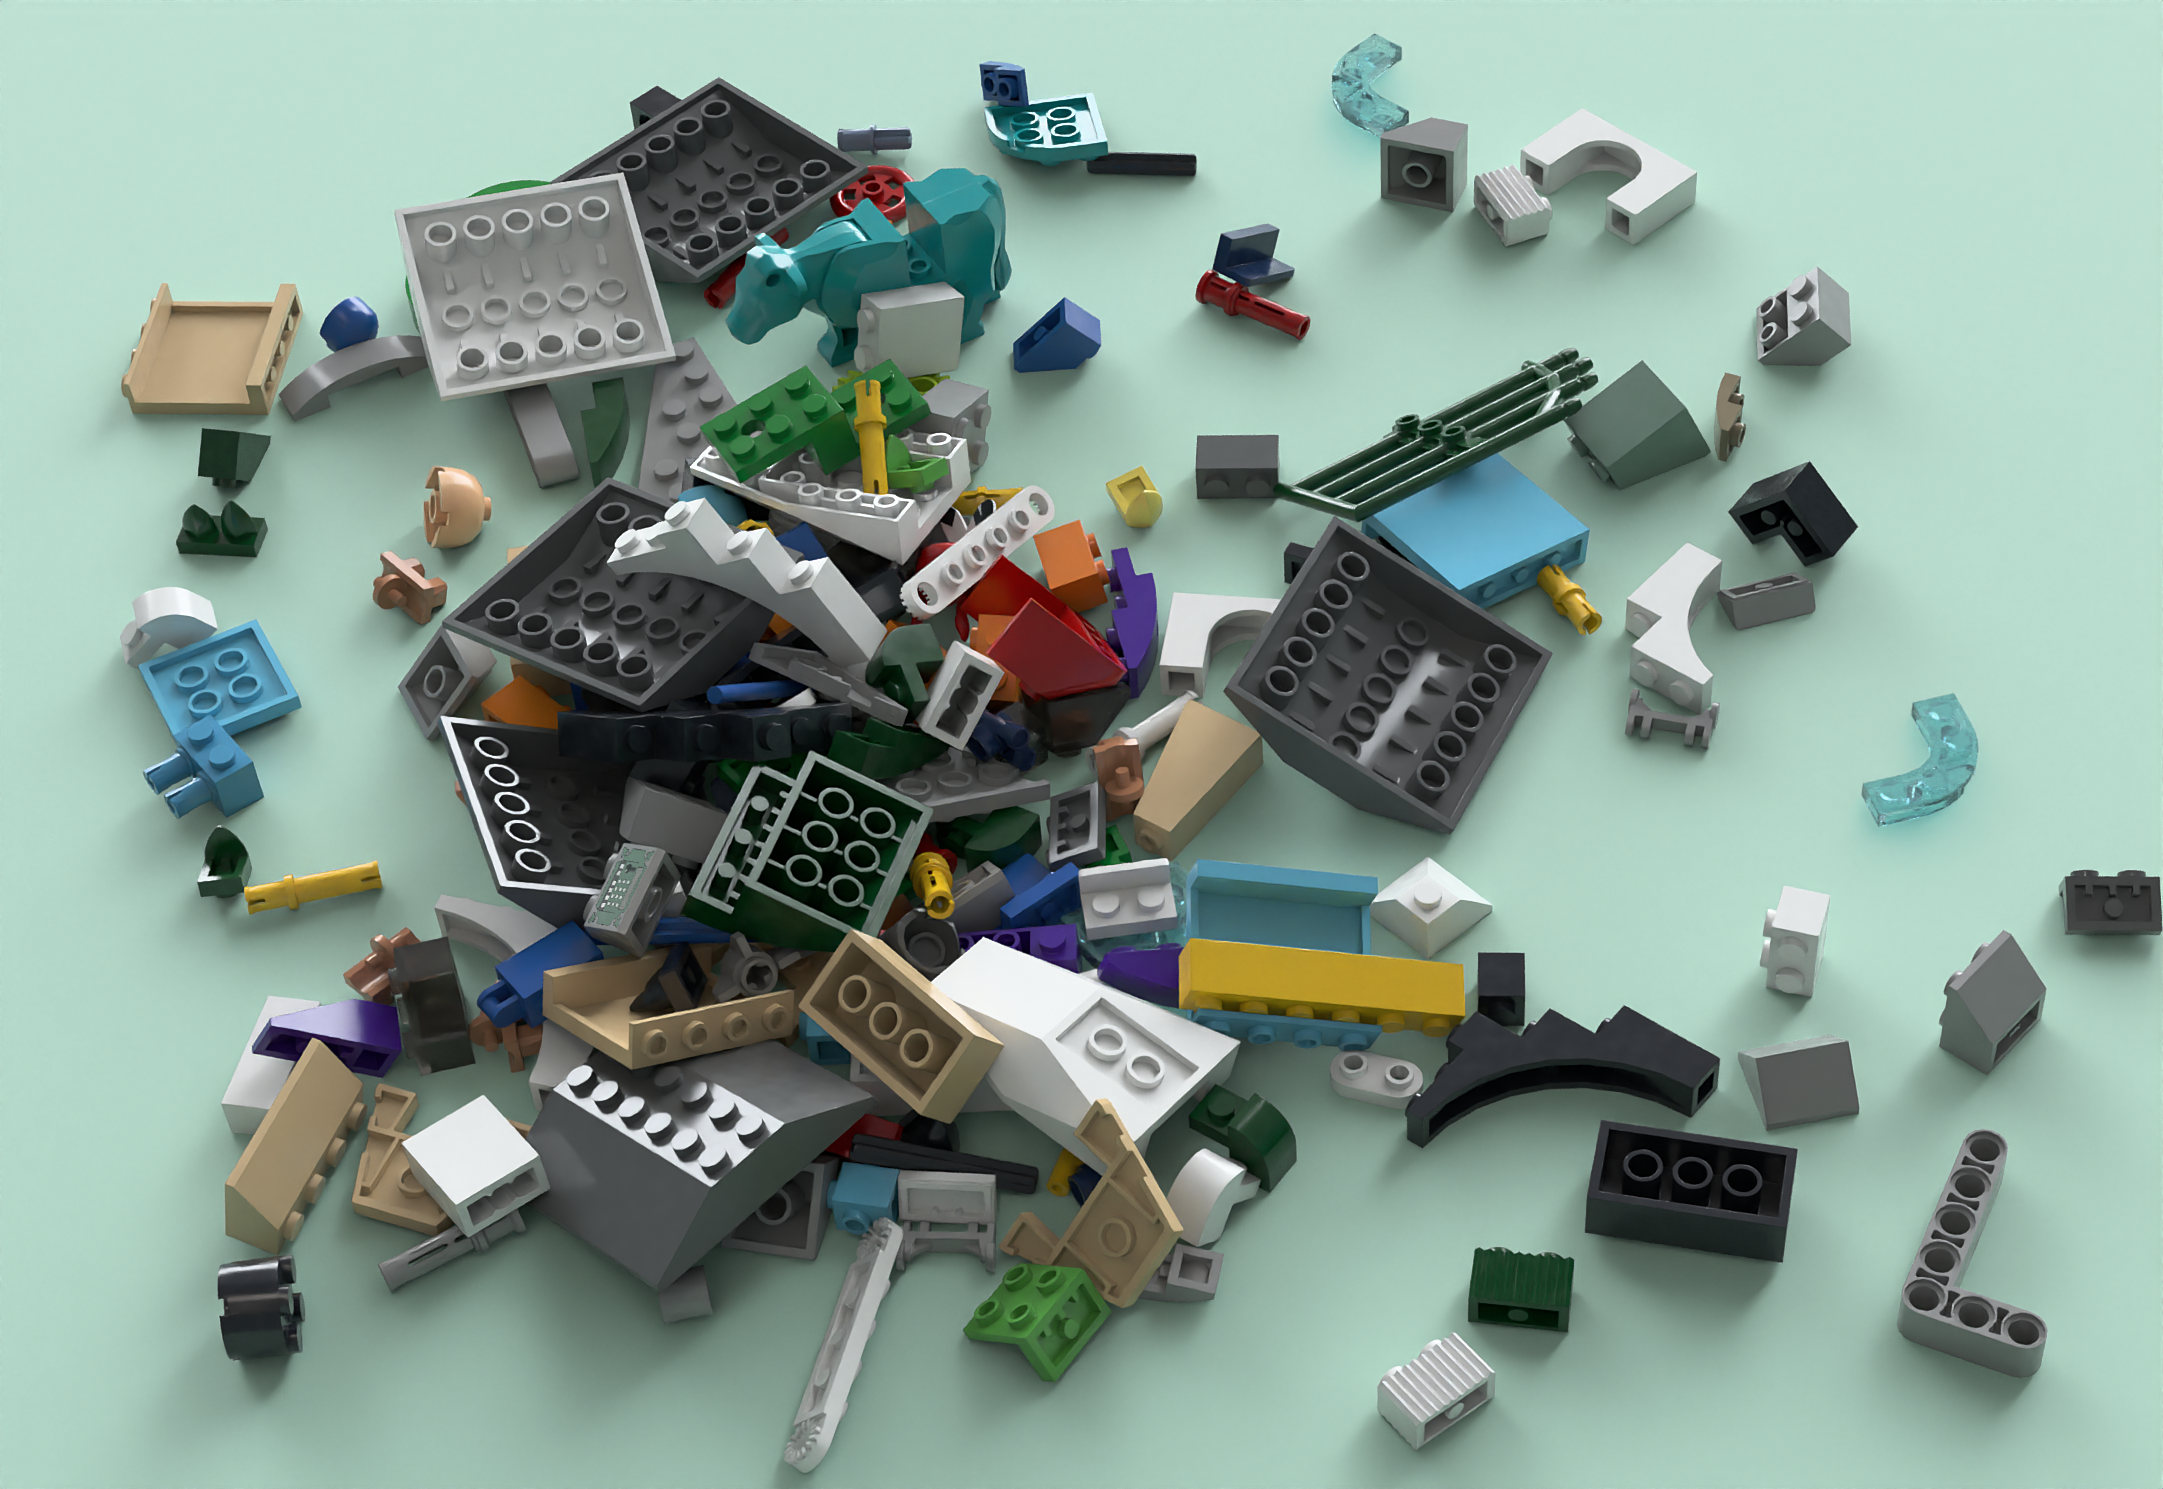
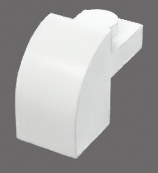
(167, 617)
(1206, 1193)

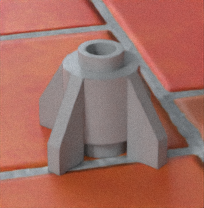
(749, 969)

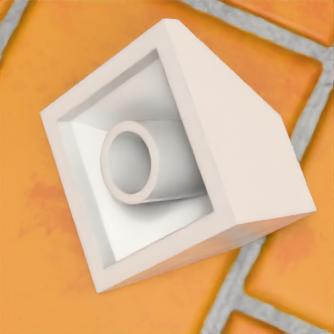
(1428, 908)

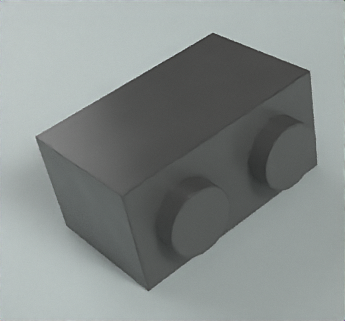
(1237, 466)

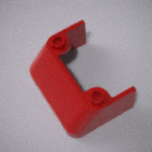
(1047, 640)

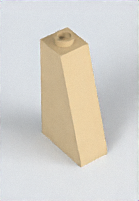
(1194, 778)

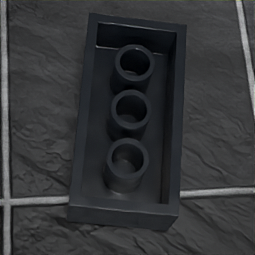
(1691, 1191)

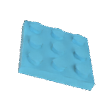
(222, 676)

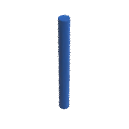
(755, 691)

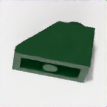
(230, 455)

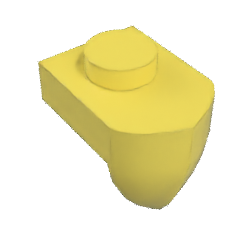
(1136, 498)

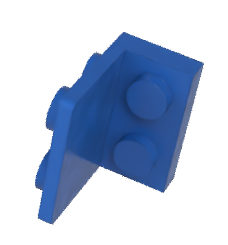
(1039, 894)

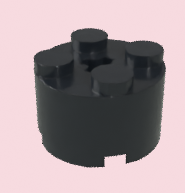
(260, 1308)

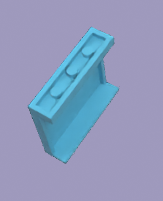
(1483, 532)
(1285, 911)

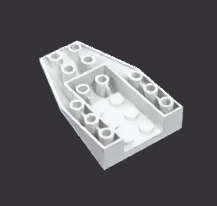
(836, 504)
(1082, 1043)

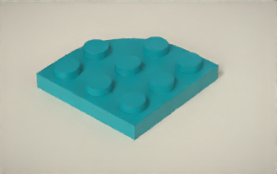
(1049, 129)

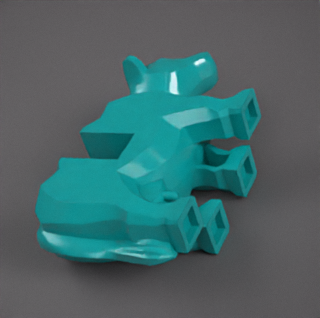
(951, 239)

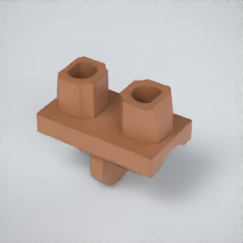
(405, 587)
(1119, 774)
(371, 974)
(518, 1040)

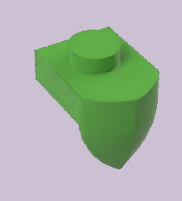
(909, 473)

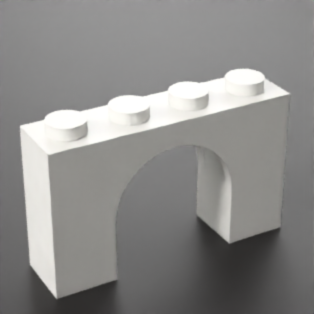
(1587, 144)
(1202, 627)

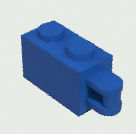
(521, 976)

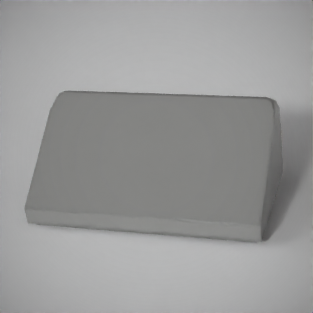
(1768, 600)

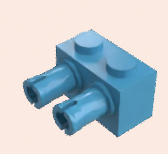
(217, 769)

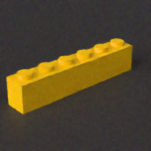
(1322, 985)

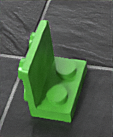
(1044, 1312)

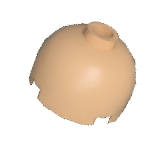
(454, 507)

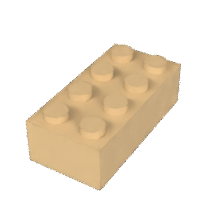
(901, 1026)

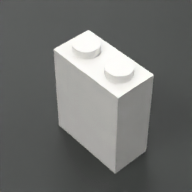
(911, 327)
(959, 695)
(476, 1165)

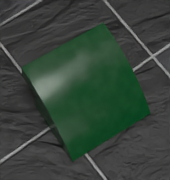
(808, 857)

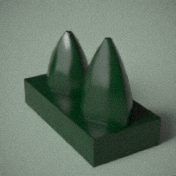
(223, 535)

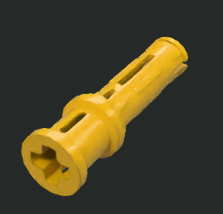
(933, 892)

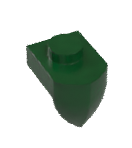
(225, 865)

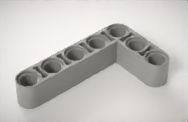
(1943, 1262)

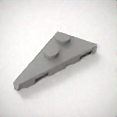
(829, 679)

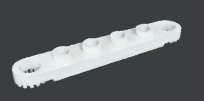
(976, 551)
(843, 1346)

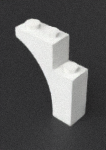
(1662, 617)

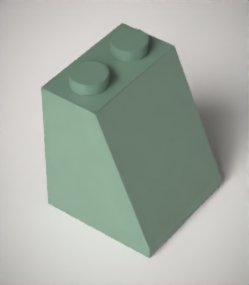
(1635, 430)

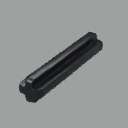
(1144, 164)

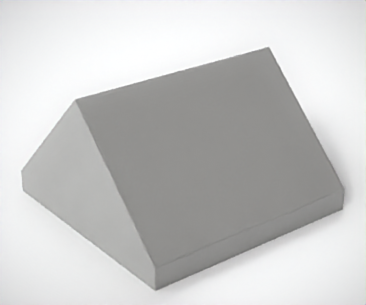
(978, 899)
(1801, 1081)

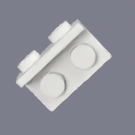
(1127, 899)

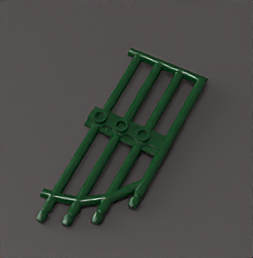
(1447, 442)

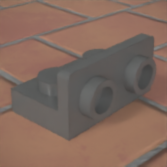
(1077, 827)
(2111, 903)

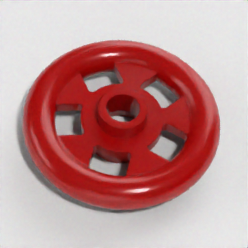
(877, 191)

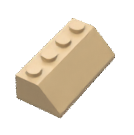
(293, 1150)

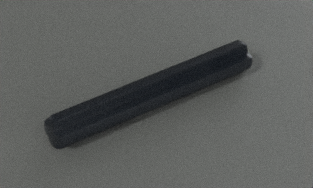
(919, 1157)

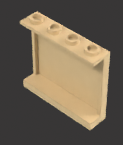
(212, 355)
(596, 999)

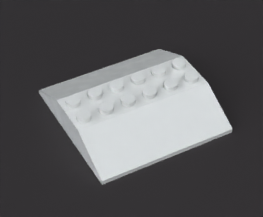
(532, 286)

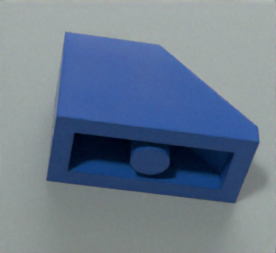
(1058, 340)

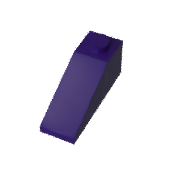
(355, 1030)

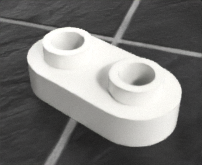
(1374, 1078)

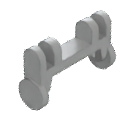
(1643, 716)
(973, 1241)

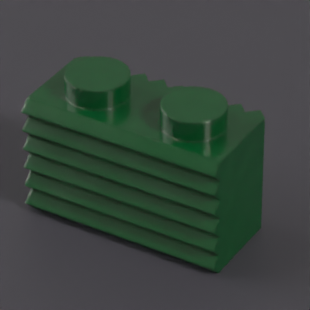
(1521, 1289)

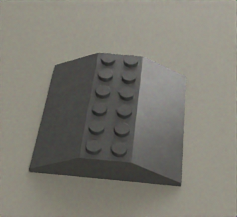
(717, 177)
(614, 634)
(1385, 682)
(541, 815)
(683, 1149)

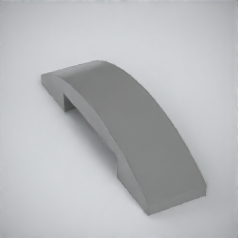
(349, 366)

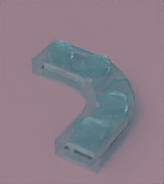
(1352, 87)
(1941, 777)

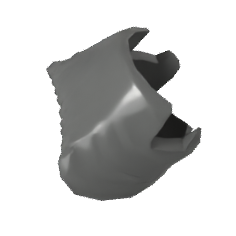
(924, 942)

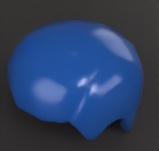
(349, 324)

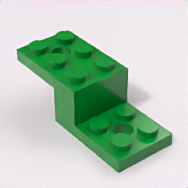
(805, 415)

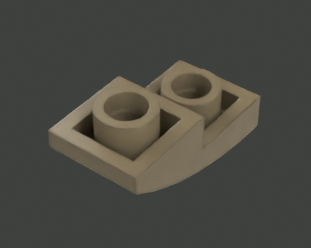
(1728, 428)

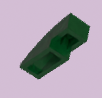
(606, 428)
(885, 749)

